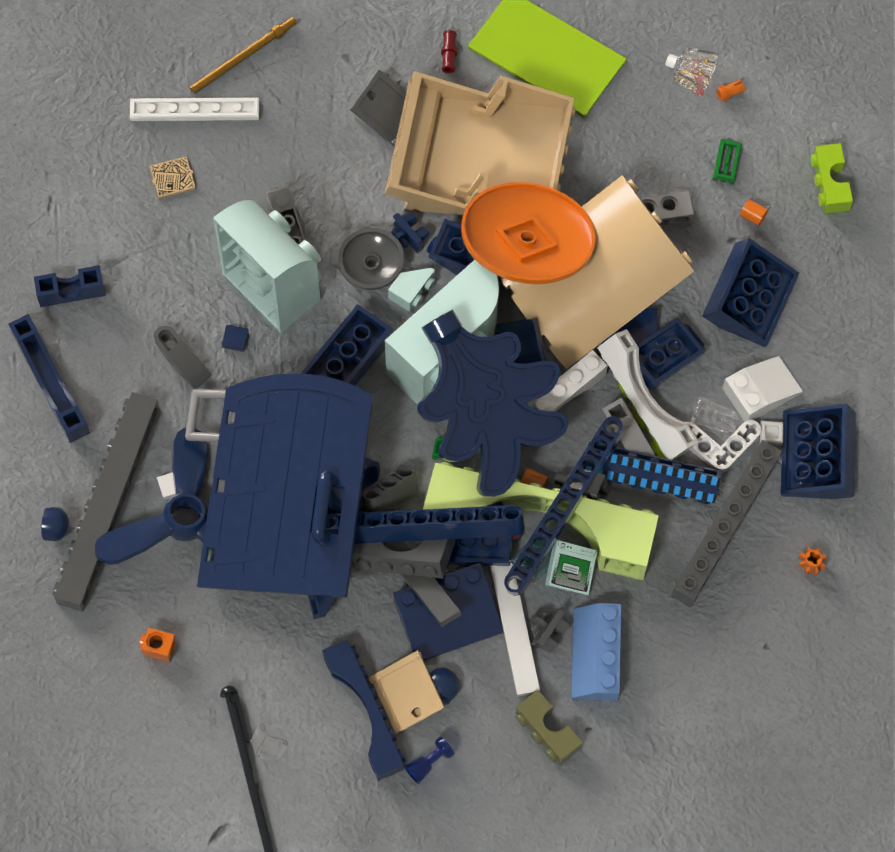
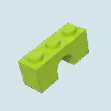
(832, 195)

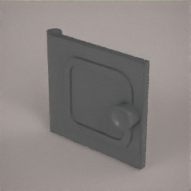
(384, 110)

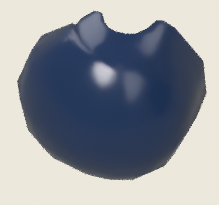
(54, 524)
(445, 683)

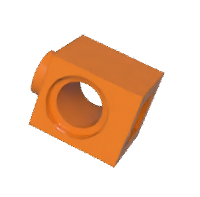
(162, 653)

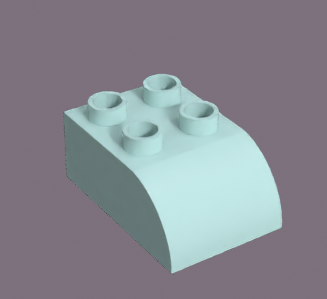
(267, 263)
(408, 353)

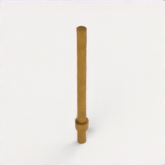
(276, 32)

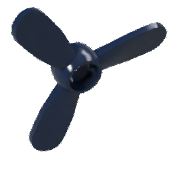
(139, 536)

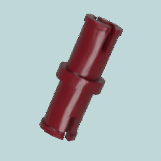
(449, 51)

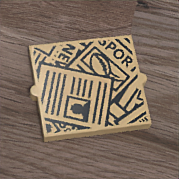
(172, 177)

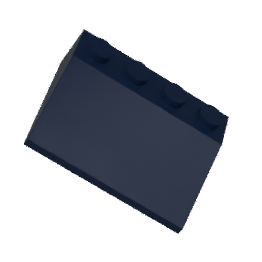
(750, 293)
(819, 452)
(477, 620)

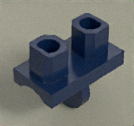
(407, 234)

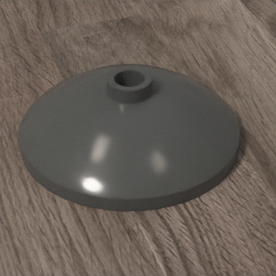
(368, 247)

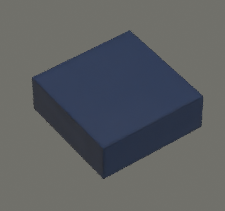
(235, 338)

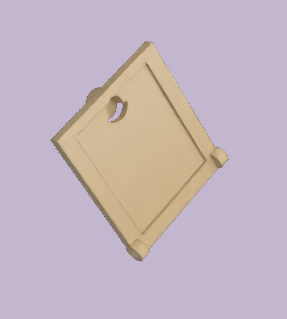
(404, 688)

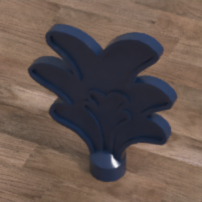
(485, 401)

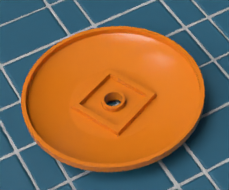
(517, 210)

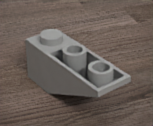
(282, 202)
(632, 435)

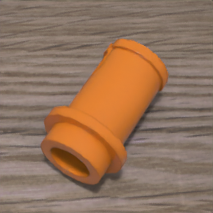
(730, 90)

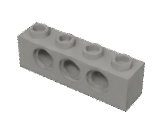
(678, 200)

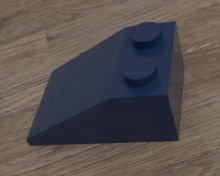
(450, 249)

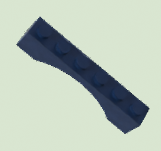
(48, 378)
(343, 666)

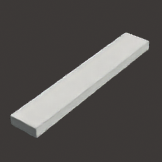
(194, 109)
(515, 633)

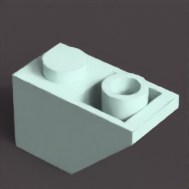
(410, 286)

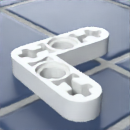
(717, 451)

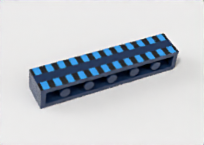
(659, 474)

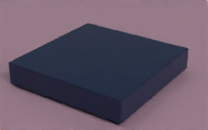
(529, 337)

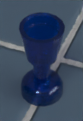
(422, 766)

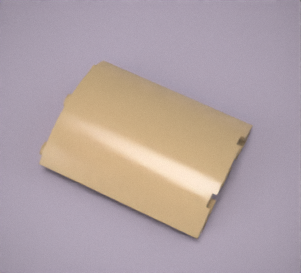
(625, 275)

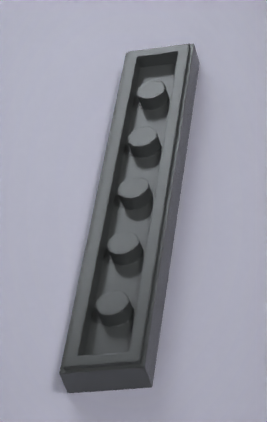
(429, 591)

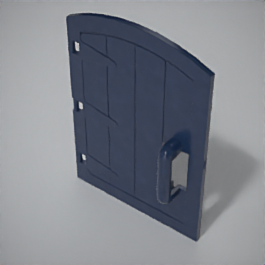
(278, 467)

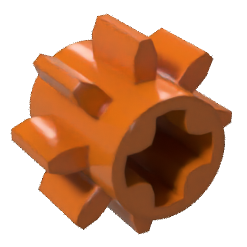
(809, 566)

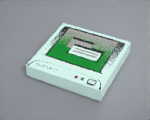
(571, 567)

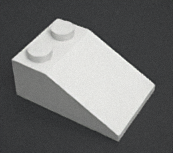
(761, 388)

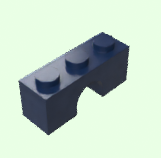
(56, 290)

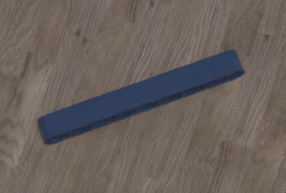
(568, 495)
(434, 524)

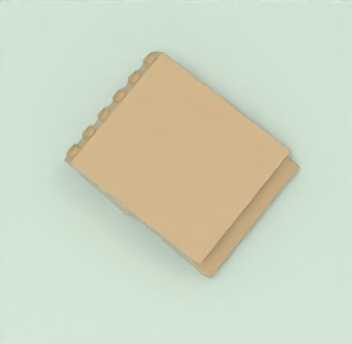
(469, 140)

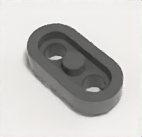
(166, 331)

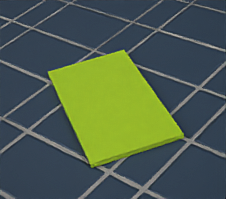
(547, 52)

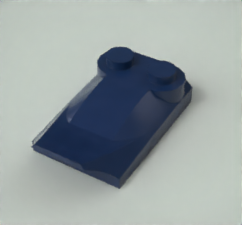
(668, 352)

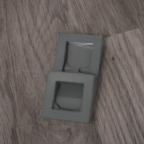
(188, 364)

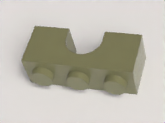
(559, 744)

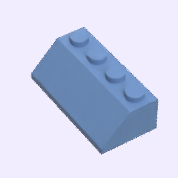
(596, 652)

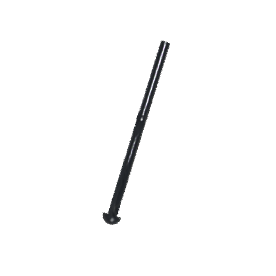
(241, 734)

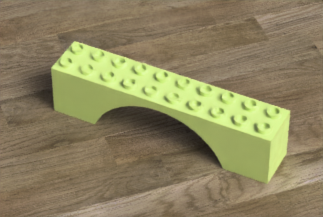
(616, 532)

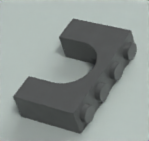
(426, 560)

